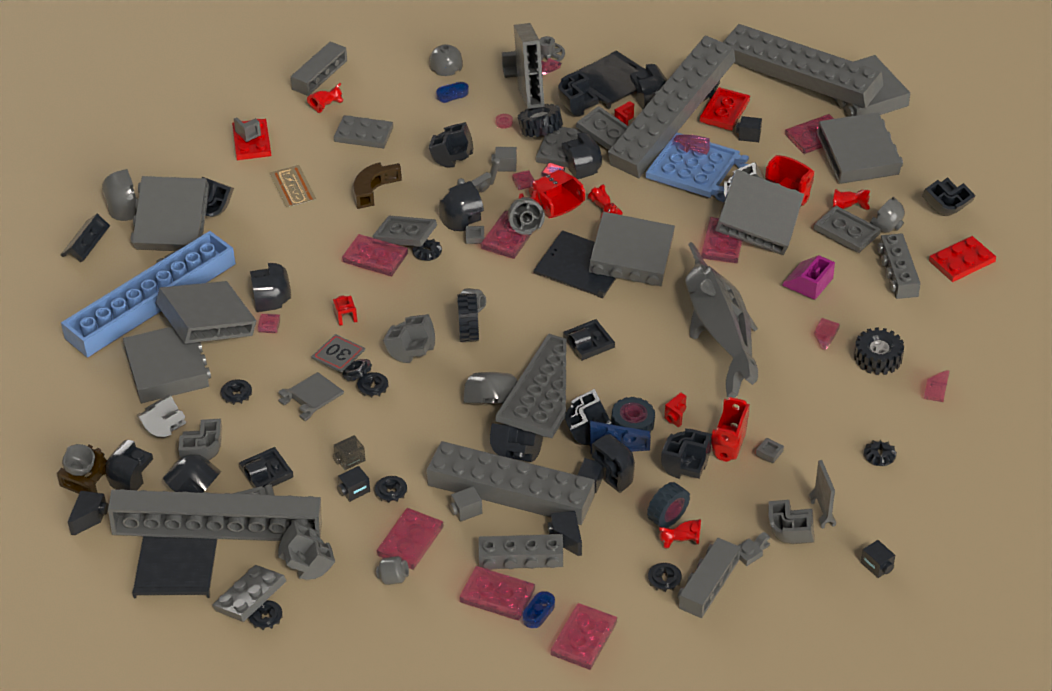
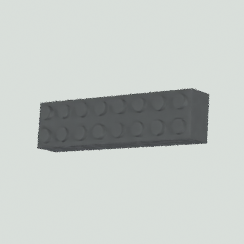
(510, 481)

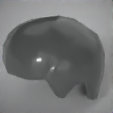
(78, 459)

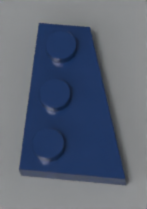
(633, 438)

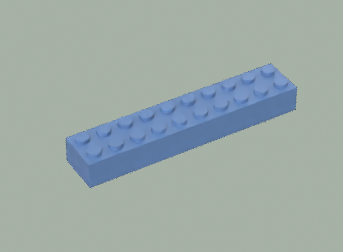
(136, 299)

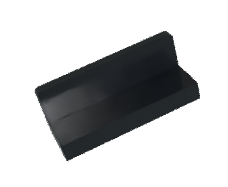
(86, 238)

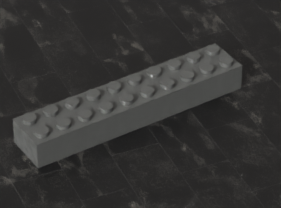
(805, 66)
(671, 106)
(210, 514)

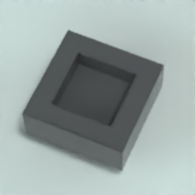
(474, 234)
(769, 450)

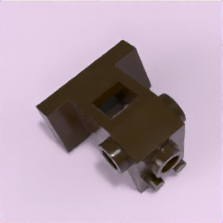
(81, 483)

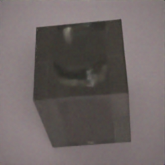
(349, 452)

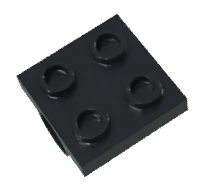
(589, 339)
(266, 469)

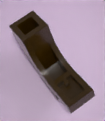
(370, 179)

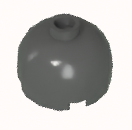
(446, 60)
(526, 215)
(889, 216)

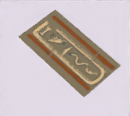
(292, 186)

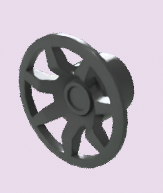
(548, 49)

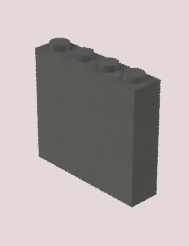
(529, 65)
(889, 98)
(859, 148)
(169, 212)
(759, 212)
(632, 249)
(205, 312)
(165, 364)

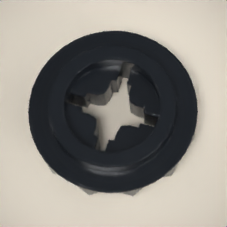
(425, 254)
(357, 369)
(366, 381)
(236, 386)
(872, 455)
(390, 482)
(671, 571)
(274, 611)

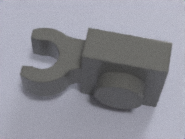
(752, 551)

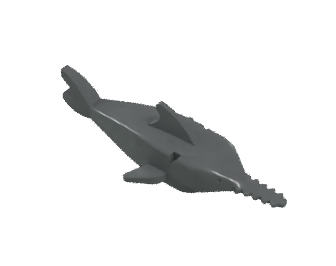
(725, 316)

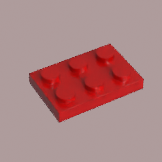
(725, 108)
(254, 148)
(962, 258)

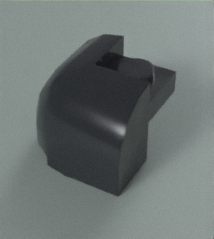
(647, 83)
(575, 93)
(452, 145)
(583, 155)
(218, 197)
(947, 197)
(461, 207)
(270, 287)
(582, 411)
(515, 442)
(686, 453)
(616, 459)
(126, 466)
(191, 474)

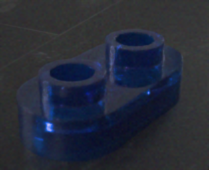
(452, 92)
(536, 610)

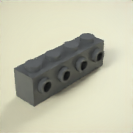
(899, 266)
(521, 551)

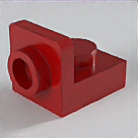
(625, 112)
(675, 408)

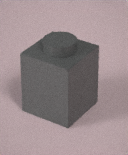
(507, 158)
(466, 504)

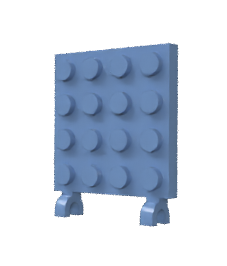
(695, 170)

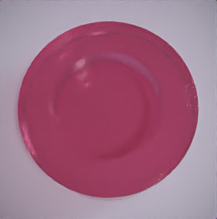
(504, 121)

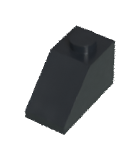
(87, 511)
(567, 524)

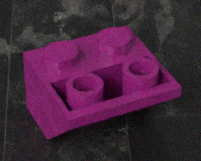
(811, 276)

